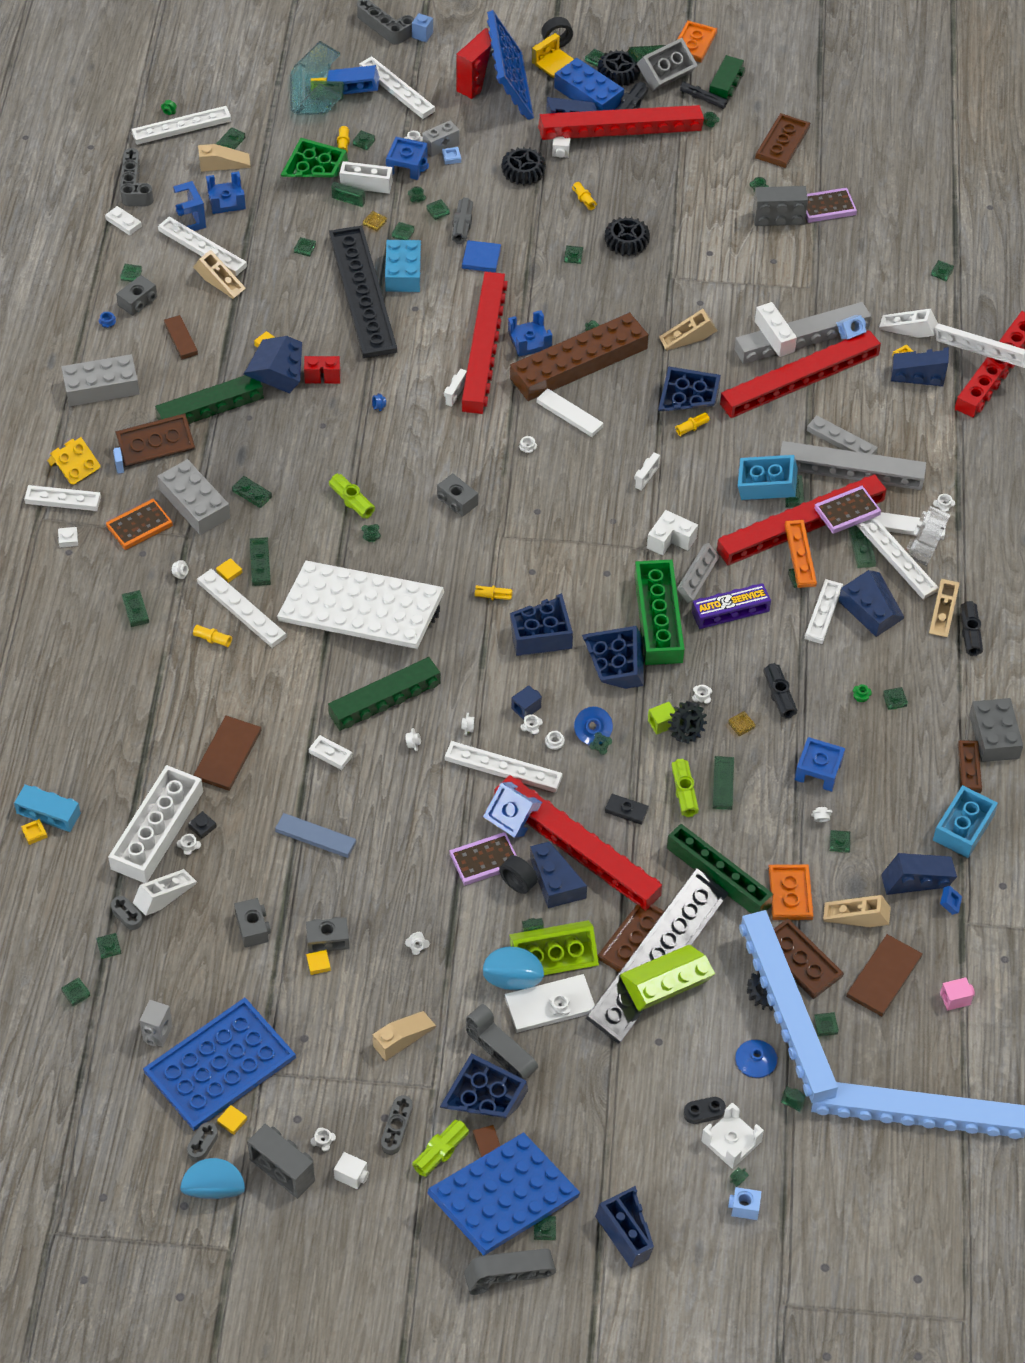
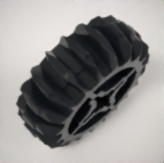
(619, 67)
(523, 166)
(627, 239)

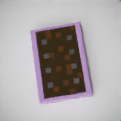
(829, 205)
(847, 509)
(481, 858)

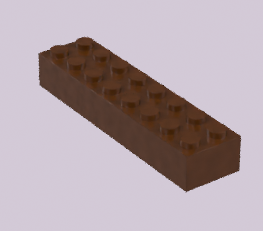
(579, 356)

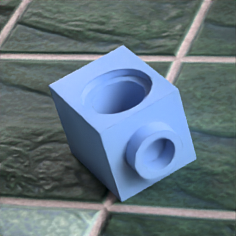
(844, 326)
(750, 1196)

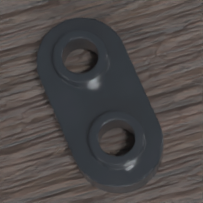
(705, 1110)

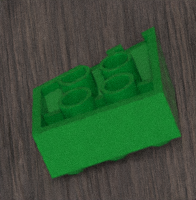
(314, 160)

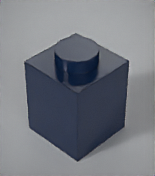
(526, 702)

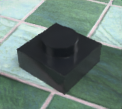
(202, 825)

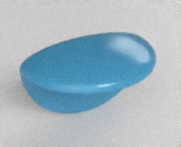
(513, 969)
(212, 1180)

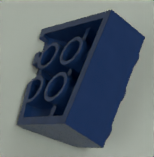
(277, 363)
(689, 389)
(871, 602)
(542, 628)
(617, 656)
(485, 1089)

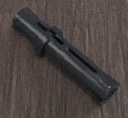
(697, 92)

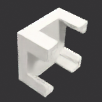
(732, 1137)

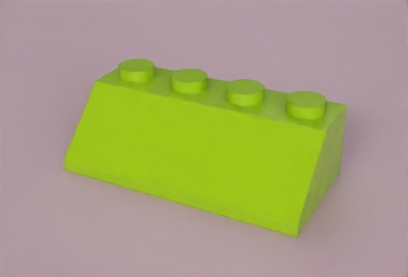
(560, 946)
(667, 976)

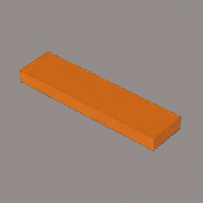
(800, 553)

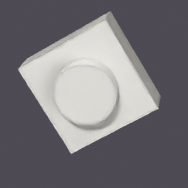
(68, 537)

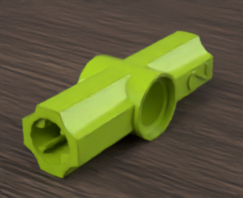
(351, 495)
(686, 796)
(440, 1148)

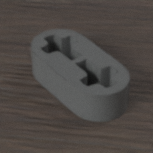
(123, 915)
(206, 1144)

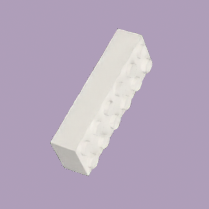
(155, 824)

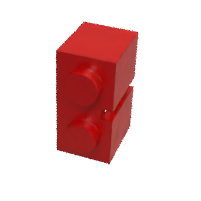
(322, 364)

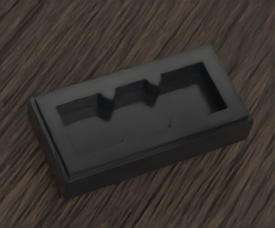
(626, 809)

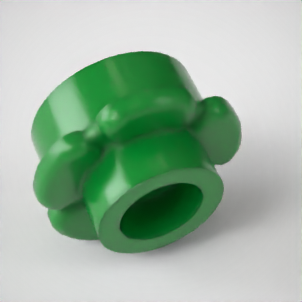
(169, 107)
(860, 696)

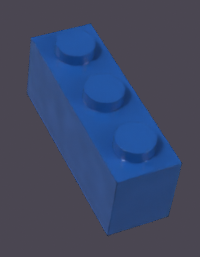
(356, 78)

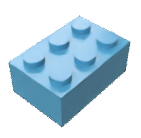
(403, 265)
(767, 477)
(965, 821)

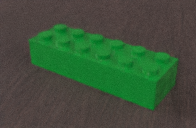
(659, 612)

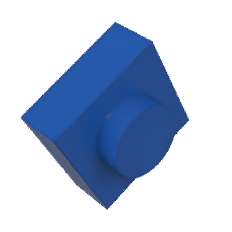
(951, 900)

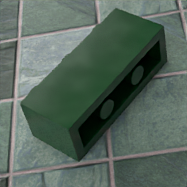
(727, 77)

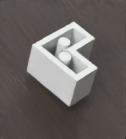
(671, 530)

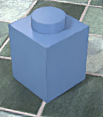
(422, 27)

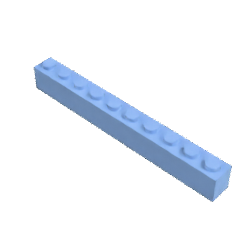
(788, 1007)
(925, 1110)

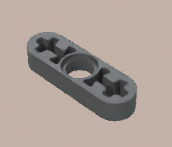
(398, 1133)

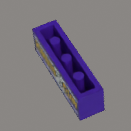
(731, 606)

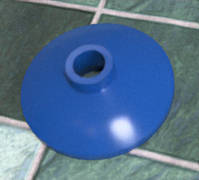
(599, 717)
(756, 1066)

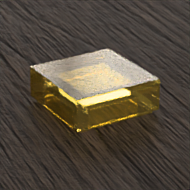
(374, 221)
(741, 723)

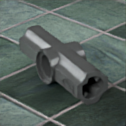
(462, 220)

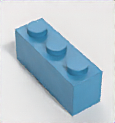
(47, 807)

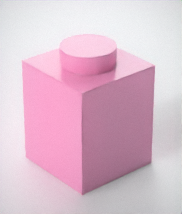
(957, 993)

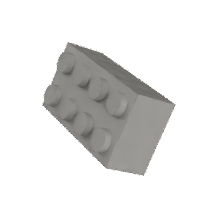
(100, 380)
(193, 497)

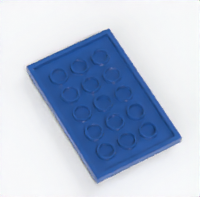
(509, 65)
(219, 1063)
(503, 1193)

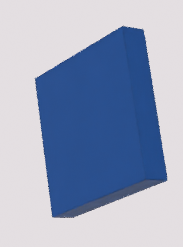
(481, 256)

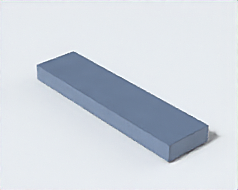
(315, 835)

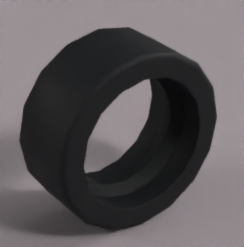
(558, 22)
(518, 874)

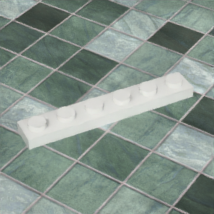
(401, 90)
(181, 125)
(200, 244)
(980, 345)
(898, 557)
(241, 608)
(503, 766)

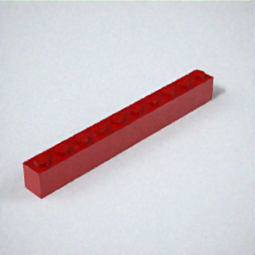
(621, 122)
(483, 343)
(799, 374)
(772, 531)
(590, 850)

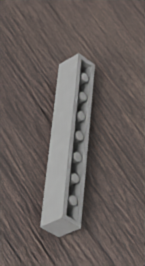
(807, 330)
(856, 465)

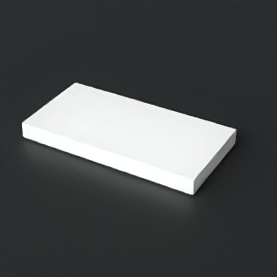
(532, 1006)

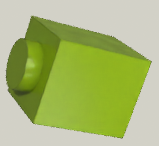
(659, 717)

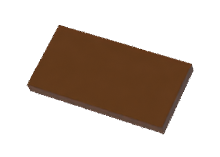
(782, 140)
(155, 440)
(227, 752)
(629, 936)
(807, 963)
(884, 975)

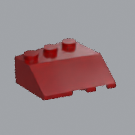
(472, 65)

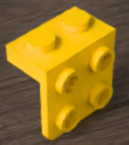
(548, 55)
(74, 460)

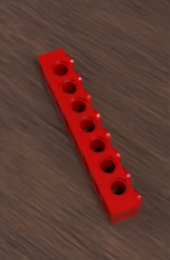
(990, 373)

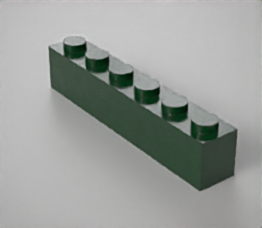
(213, 400)
(384, 693)
(731, 878)

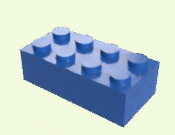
(586, 84)

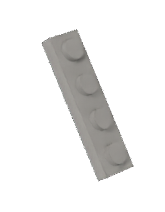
(839, 436)
(698, 572)

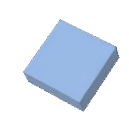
(451, 155)
(118, 460)

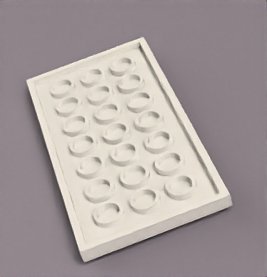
(361, 604)

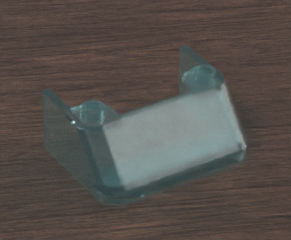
(313, 65)

